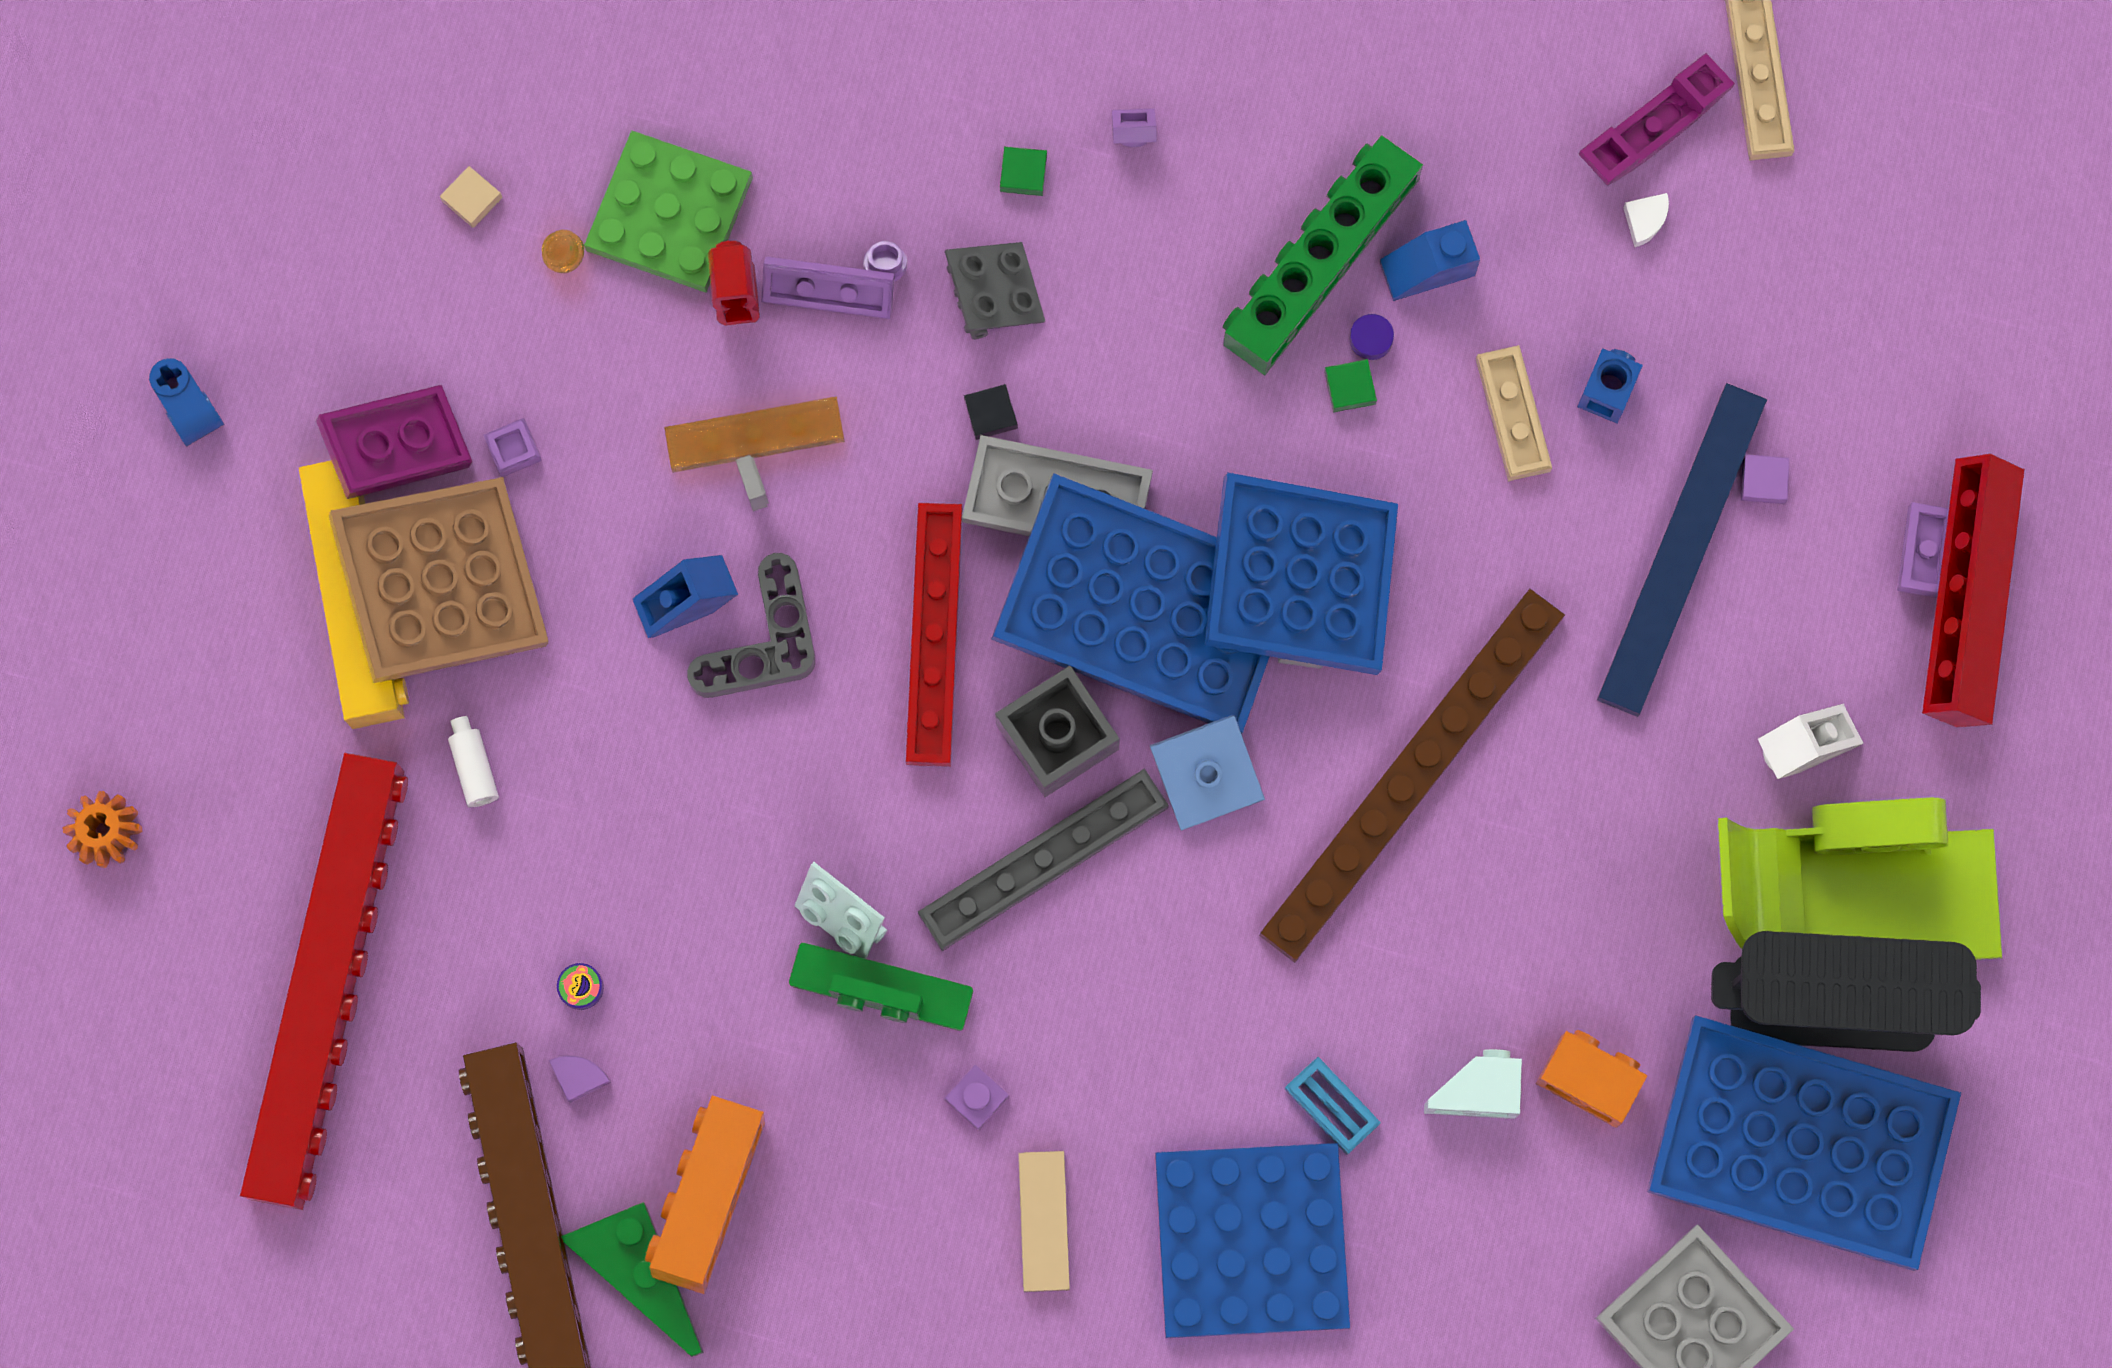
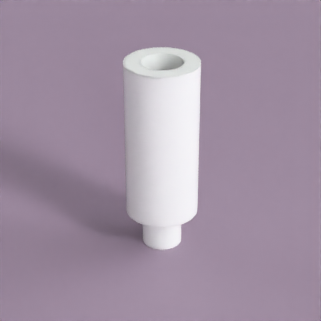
(472, 763)

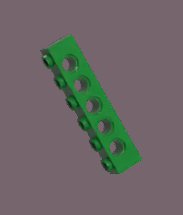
(1264, 344)

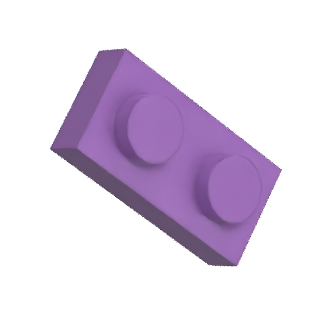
(1923, 549)

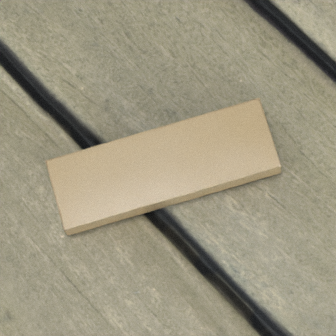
(1513, 413)
(1044, 1221)

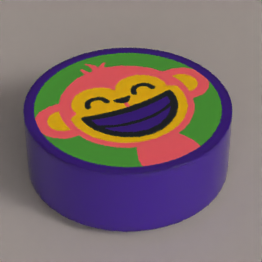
(580, 986)

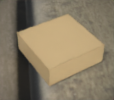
(471, 197)

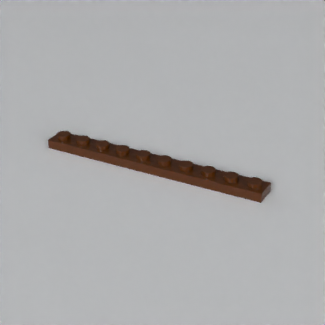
(1411, 775)

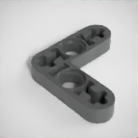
(770, 652)

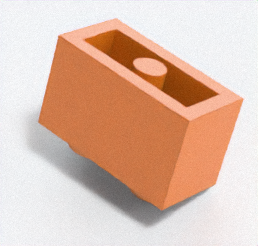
(1592, 1078)

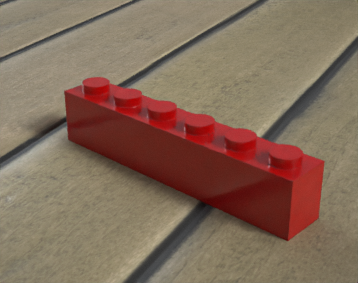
(1973, 591)

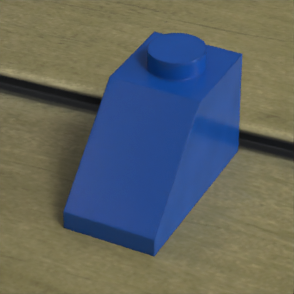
(1431, 261)
(685, 594)

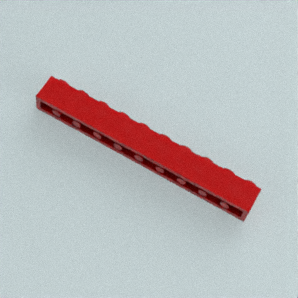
(324, 982)

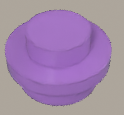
(886, 257)

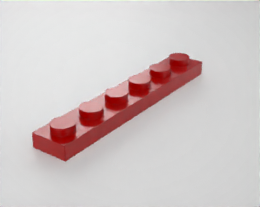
(934, 635)

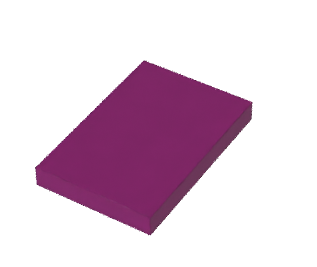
(394, 441)

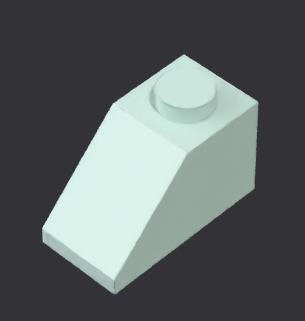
(1482, 1088)

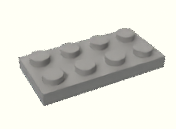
(1014, 476)

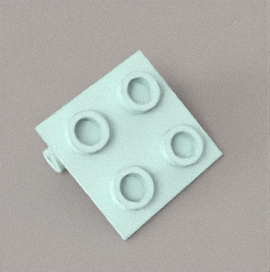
(839, 912)

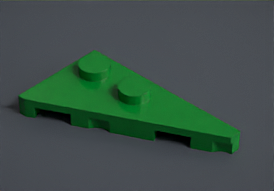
(618, 1252)

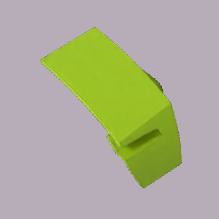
(1864, 874)

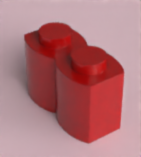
(733, 283)

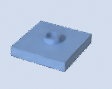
(1207, 772)

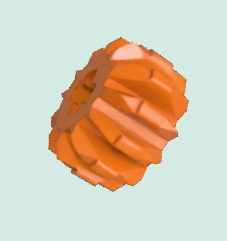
(94, 844)

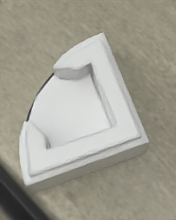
(1646, 217)

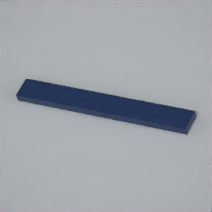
(1681, 550)

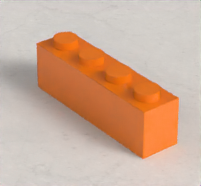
(706, 1194)

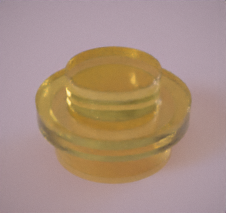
(562, 251)

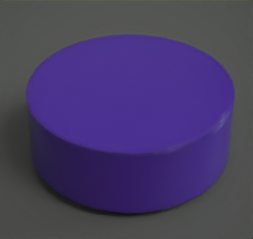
(1371, 336)

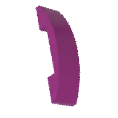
(1658, 121)

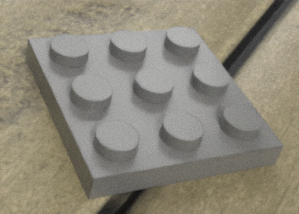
(1694, 1312)

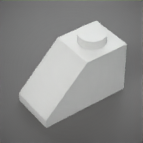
(1809, 740)

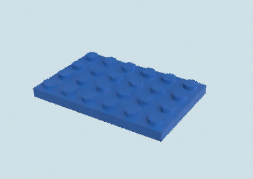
(1125, 604)
(1804, 1143)

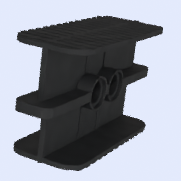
(1849, 990)

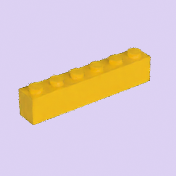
(361, 699)

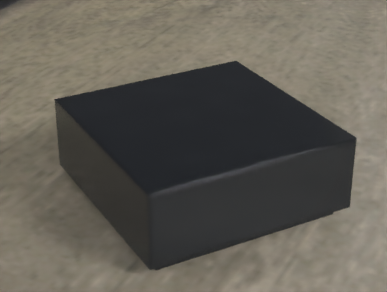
(990, 411)

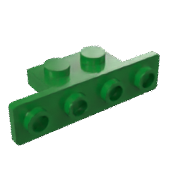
(880, 986)

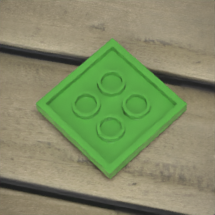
(667, 210)

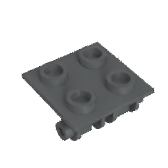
(994, 287)

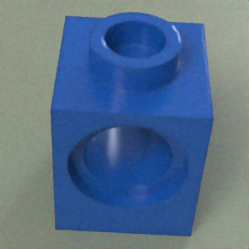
(1605, 401)

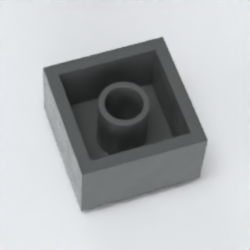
(1057, 731)

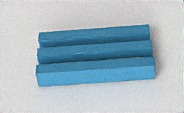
(1358, 1133)

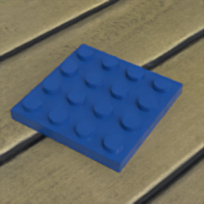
(1301, 574)
(1252, 1240)

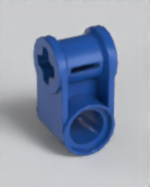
(186, 404)

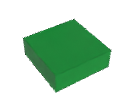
(1023, 171)
(1350, 385)

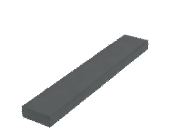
(1043, 859)

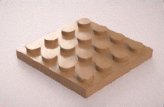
(438, 579)

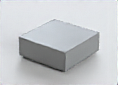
(752, 482)

